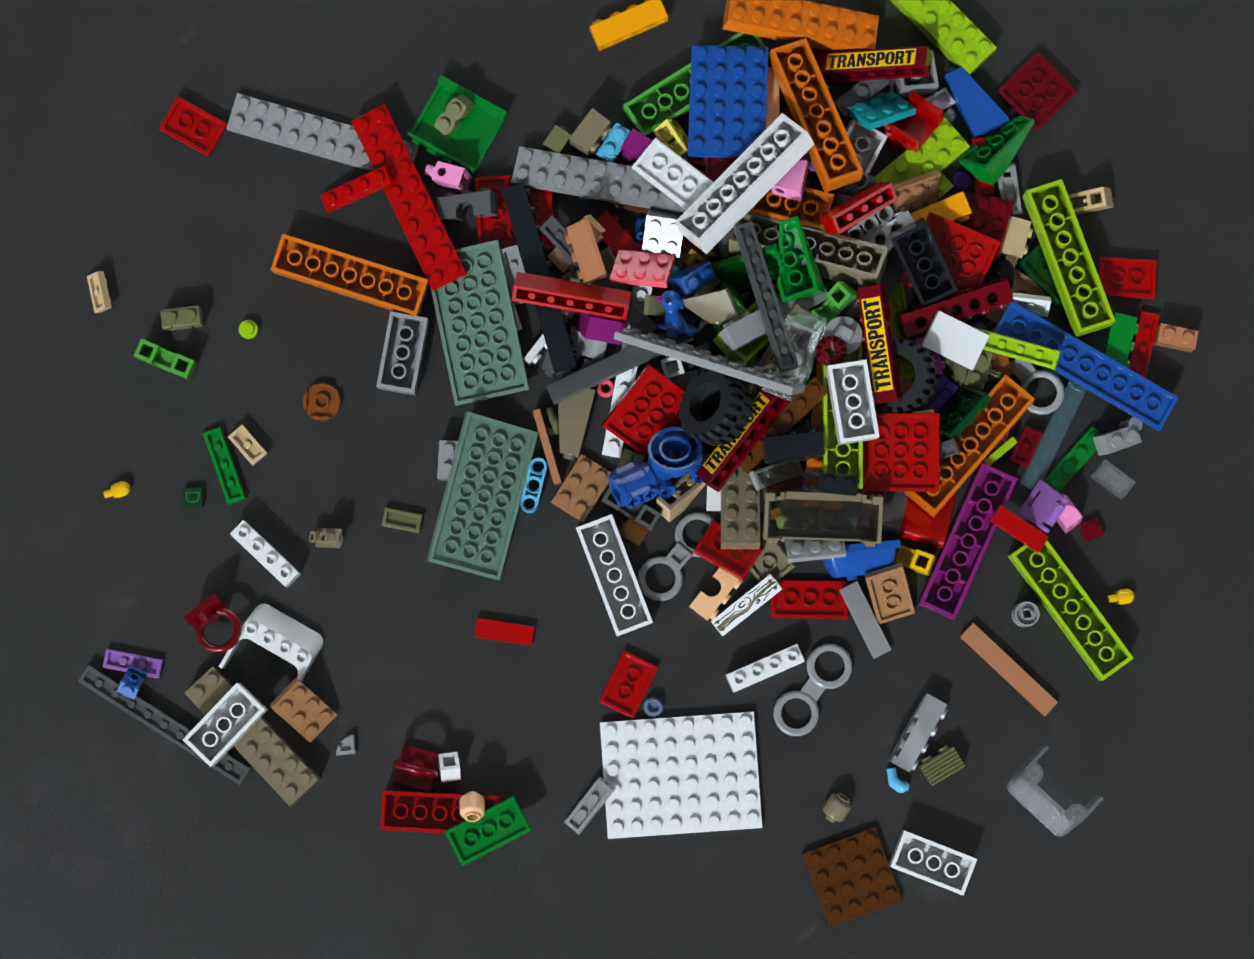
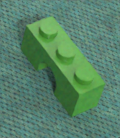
(838, 300)
(165, 359)

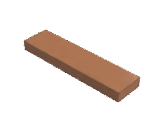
(547, 447)

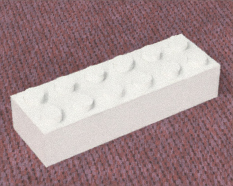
(614, 575)

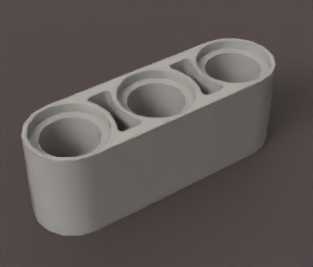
(875, 223)

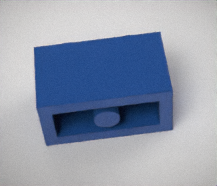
(693, 278)

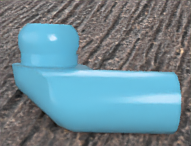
(895, 783)

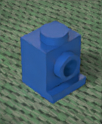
(132, 682)

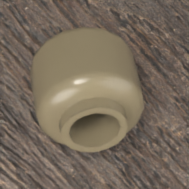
(836, 807)

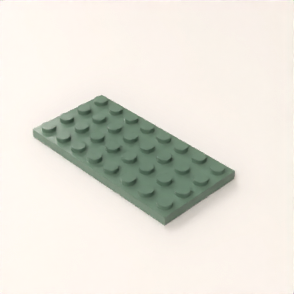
(480, 329)
(482, 496)

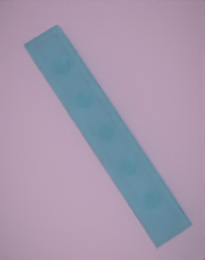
(1053, 435)

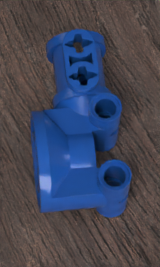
(669, 455)

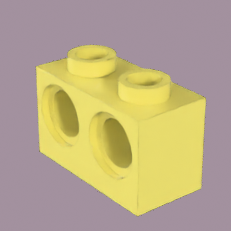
(672, 136)

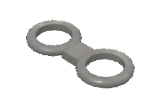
(1027, 372)
(675, 559)
(812, 689)

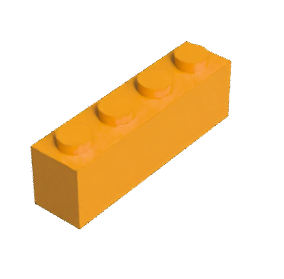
(628, 23)
(953, 208)

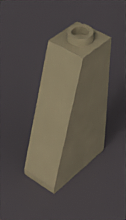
(573, 421)

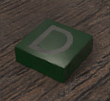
(192, 497)

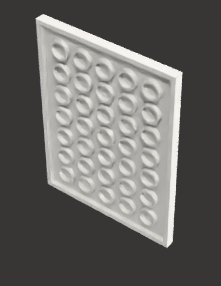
(681, 775)

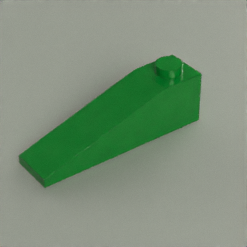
(994, 156)
(798, 270)

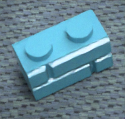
(611, 147)

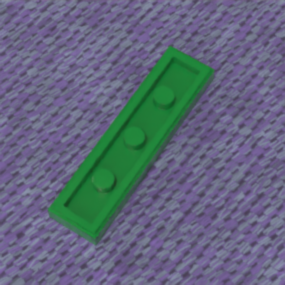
(224, 465)

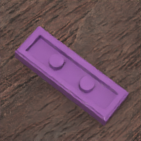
(122, 660)

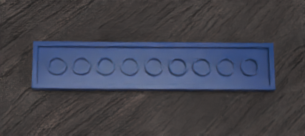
(1091, 367)

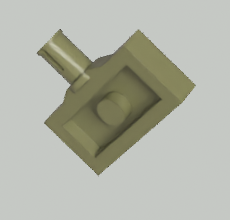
(982, 371)

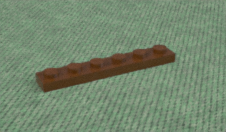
(787, 419)

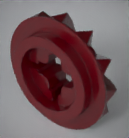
(824, 343)

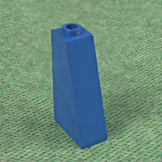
(973, 103)

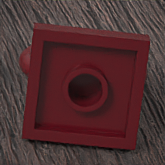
(207, 614)
(416, 768)

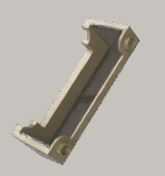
(822, 516)

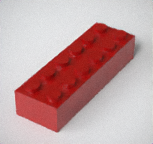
(423, 810)

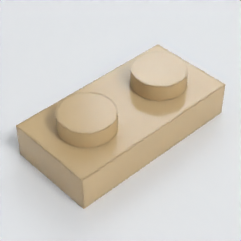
(99, 292)
(247, 445)

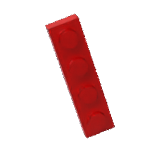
(357, 189)

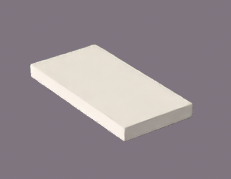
(671, 174)

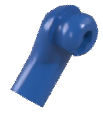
(639, 231)

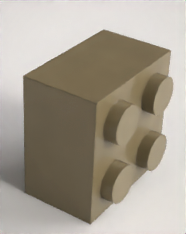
(590, 134)

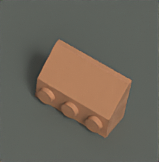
(585, 252)

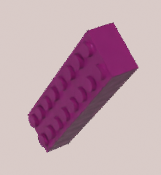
(966, 542)

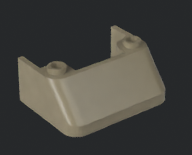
(714, 303)

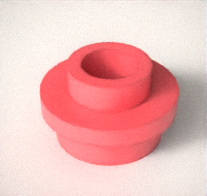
(610, 383)

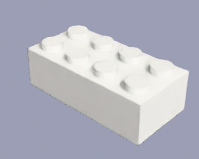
(852, 402)
(225, 724)
(932, 862)

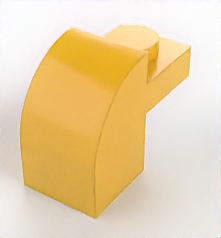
(915, 560)

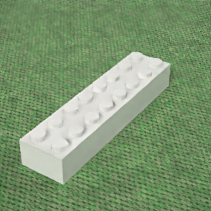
(744, 183)

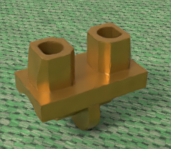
(694, 254)

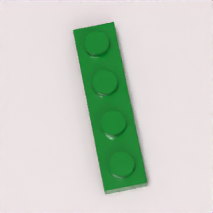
(1073, 461)

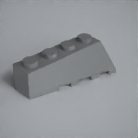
(917, 732)

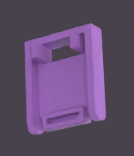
(1043, 505)

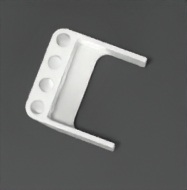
(280, 636)

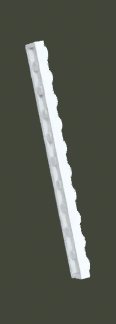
(612, 444)

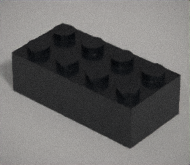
(923, 262)

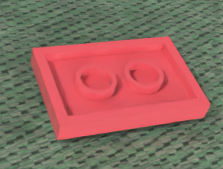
(642, 268)

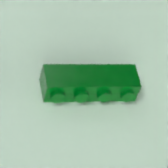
(1119, 338)

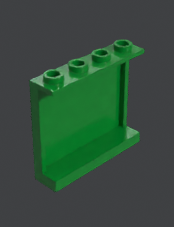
(471, 140)

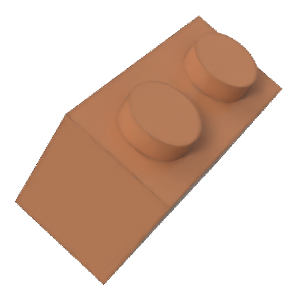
(1176, 337)

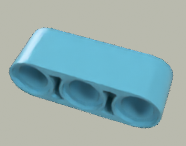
(534, 476)

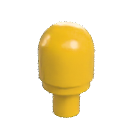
(117, 490)
(1121, 596)

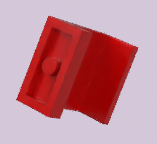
(916, 129)

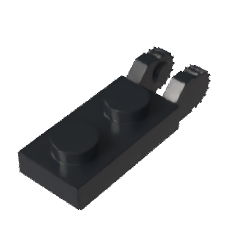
(832, 484)

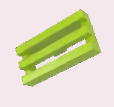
(1000, 451)

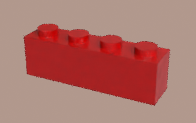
(858, 208)

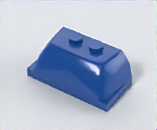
(862, 560)

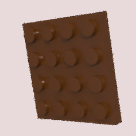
(852, 877)

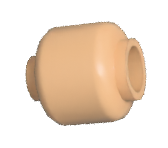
(472, 806)

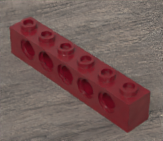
(1002, 296)

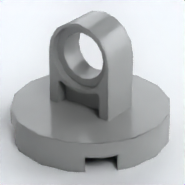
(847, 330)

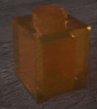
(633, 531)

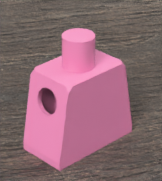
(449, 176)
(793, 182)
(1069, 517)

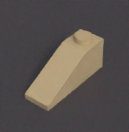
(1091, 200)
(685, 492)

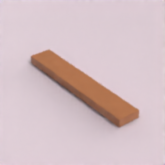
(1008, 669)

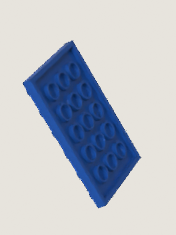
(726, 99)

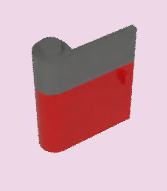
(908, 520)

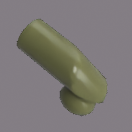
(554, 421)

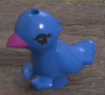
(674, 322)

